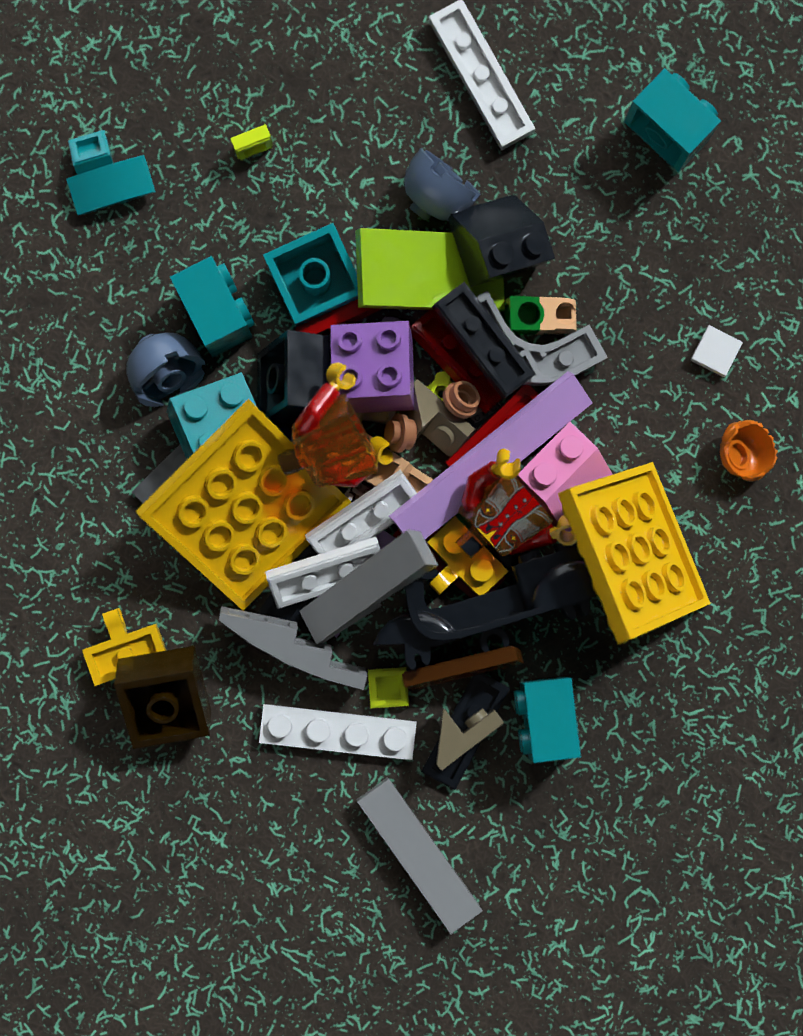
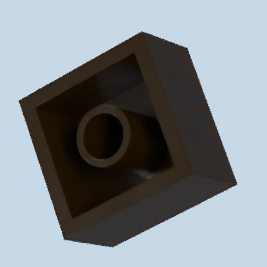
(163, 697)

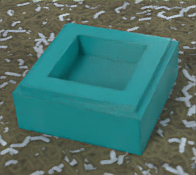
(90, 152)

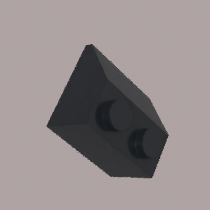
(499, 239)
(291, 374)

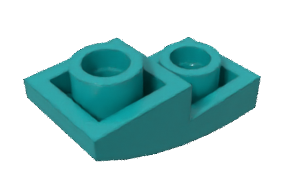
(111, 185)

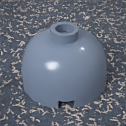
(436, 188)
(163, 365)

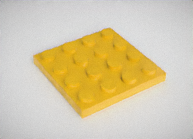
(237, 509)
(634, 551)

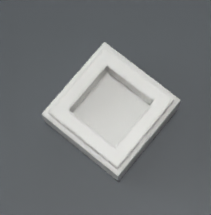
(716, 351)

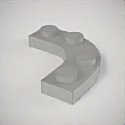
(550, 361)

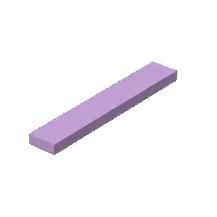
(519, 435)

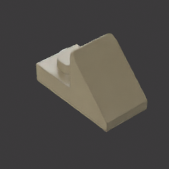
(436, 421)
(455, 743)

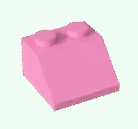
(562, 464)

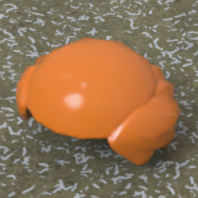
(747, 450)

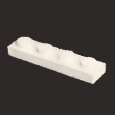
(481, 74)
(337, 732)

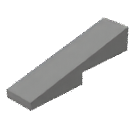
(368, 585)
(419, 855)

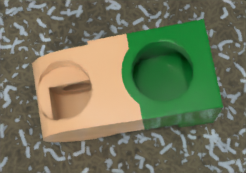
(540, 315)

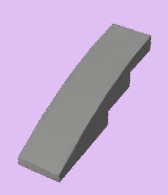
(279, 640)

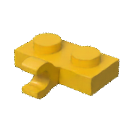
(477, 573)
(104, 656)

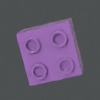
(380, 361)

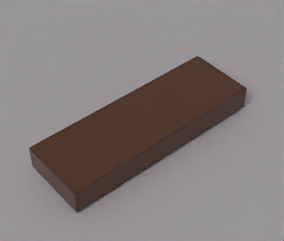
(462, 667)

